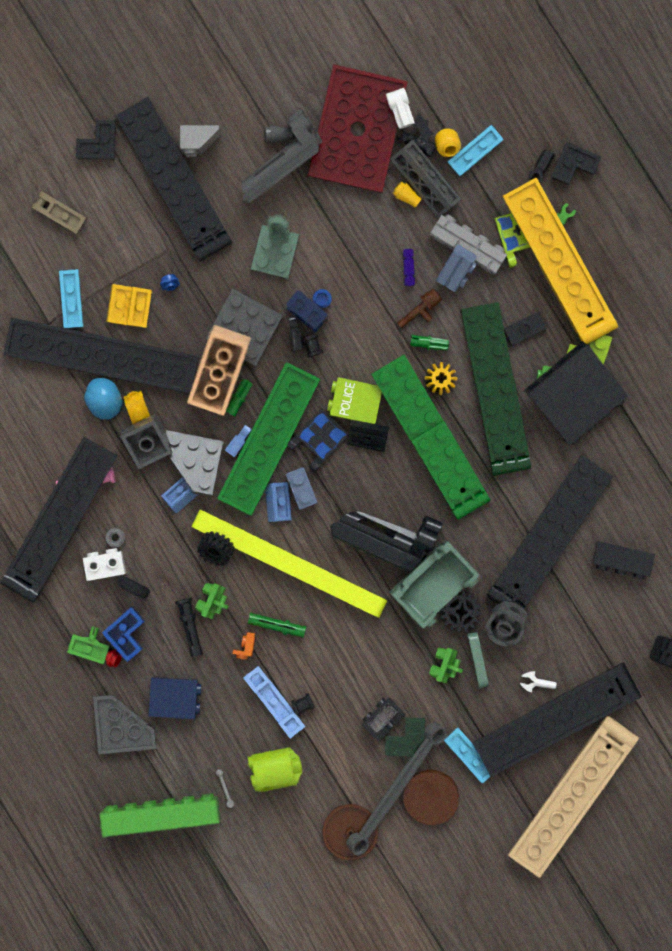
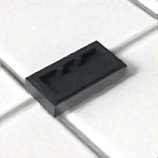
(525, 328)

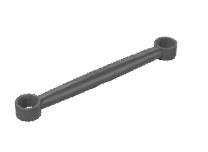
(396, 788)

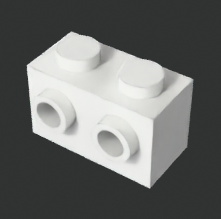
(104, 565)

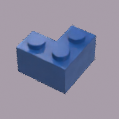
(120, 634)

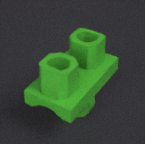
(214, 602)
(449, 665)

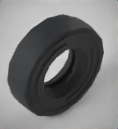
(133, 587)

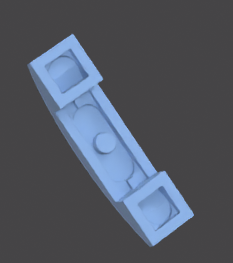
(274, 701)

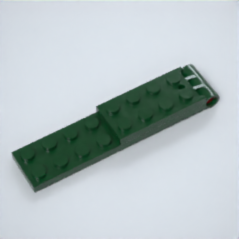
(496, 389)

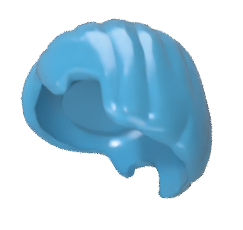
(103, 398)

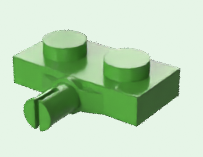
(89, 647)

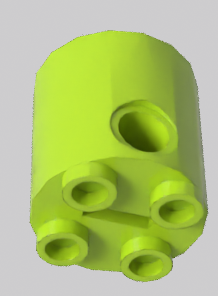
(275, 769)

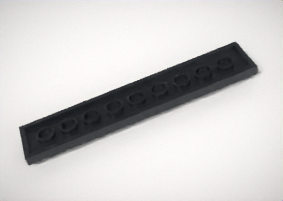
(101, 355)

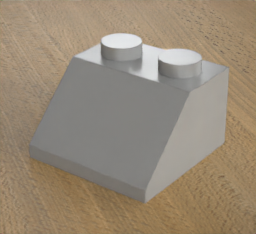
(197, 138)

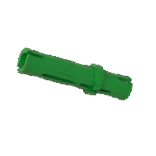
(255, 619)

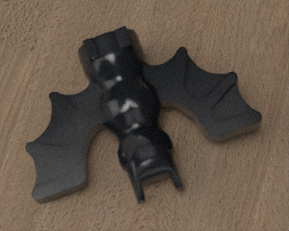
(422, 141)

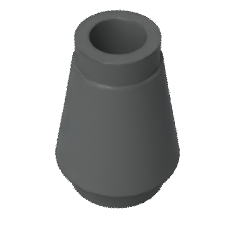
(277, 134)

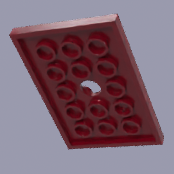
(350, 158)

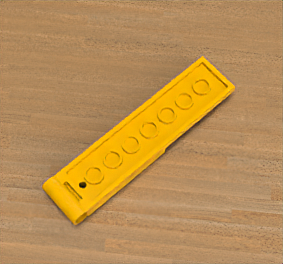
(560, 261)

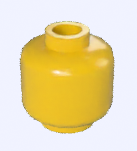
(447, 142)

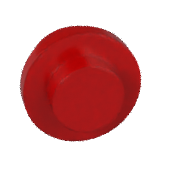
(113, 658)

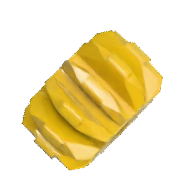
(446, 383)

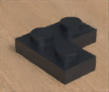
(102, 146)
(572, 158)

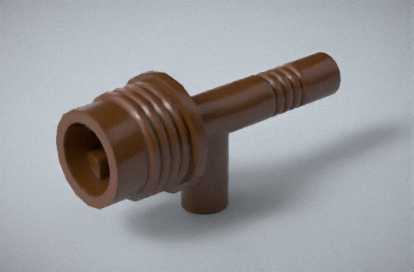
(430, 300)

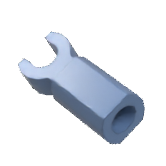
(238, 441)

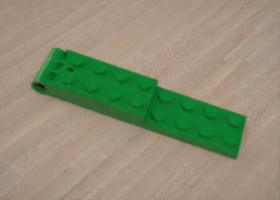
(430, 437)

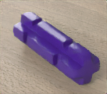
(408, 267)

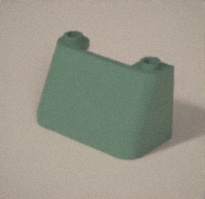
(434, 583)

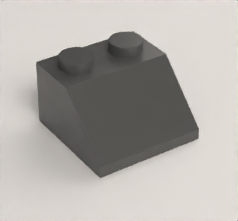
(146, 441)

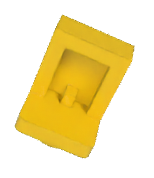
(136, 406)

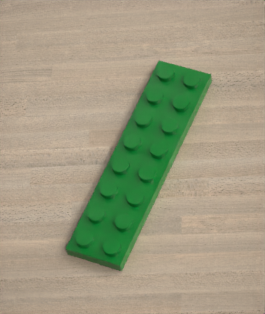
(268, 439)

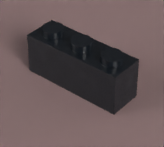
(623, 560)

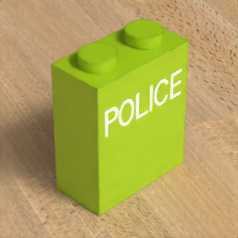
(354, 400)

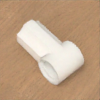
(399, 103)

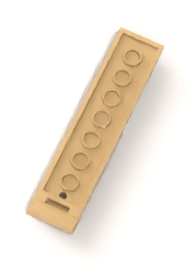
(573, 796)

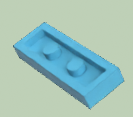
(475, 150)
(71, 299)
(467, 754)

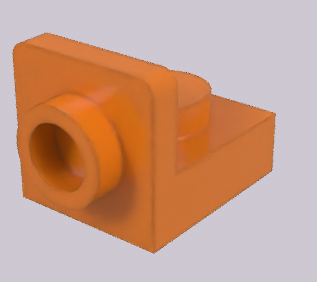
(248, 643)

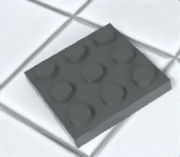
(249, 319)

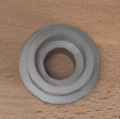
(110, 533)

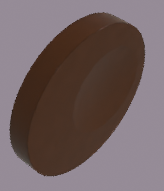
(431, 797)
(341, 824)

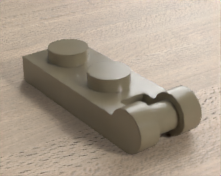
(59, 213)

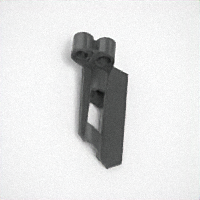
(286, 160)

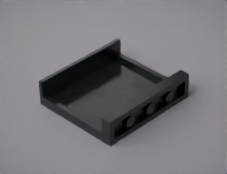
(576, 393)

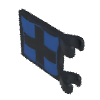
(321, 436)

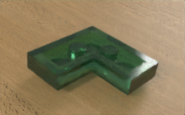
(409, 743)

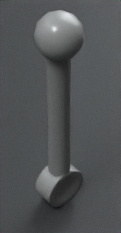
(230, 803)

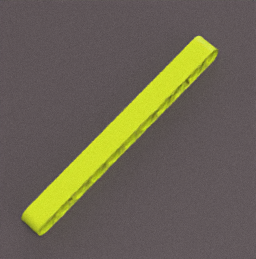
(292, 564)

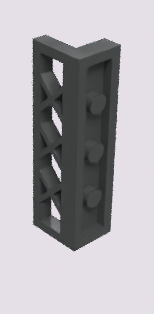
(428, 176)

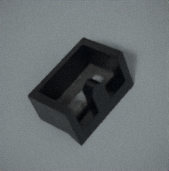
(383, 719)

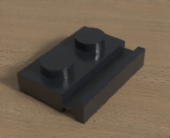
(368, 435)

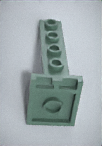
(275, 248)

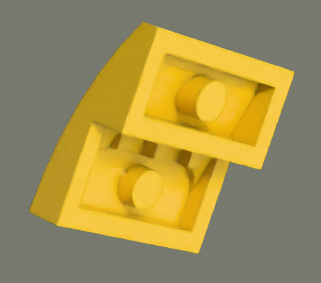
(129, 306)

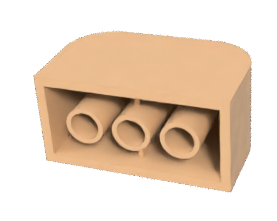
(219, 370)

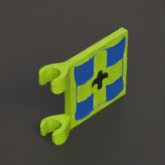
(511, 237)

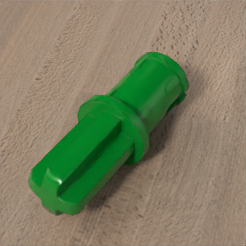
(429, 342)
(238, 397)

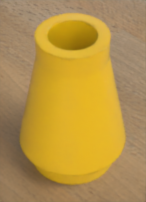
(406, 194)

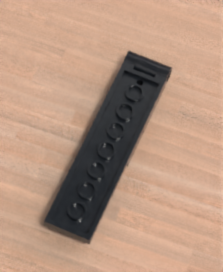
(173, 179)
(59, 519)
(550, 533)
(557, 719)

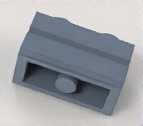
(456, 268)
(301, 488)

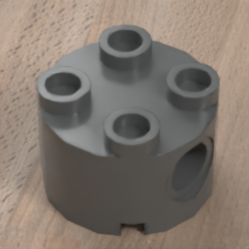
(506, 623)

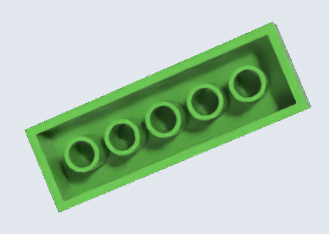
(160, 816)

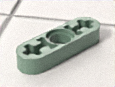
(478, 660)

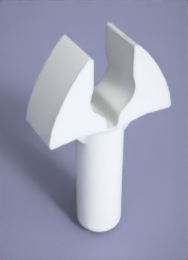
(537, 682)

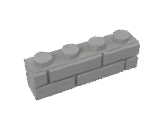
(452, 234)

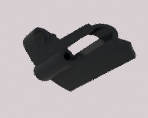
(399, 547)

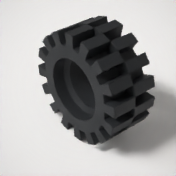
(215, 548)

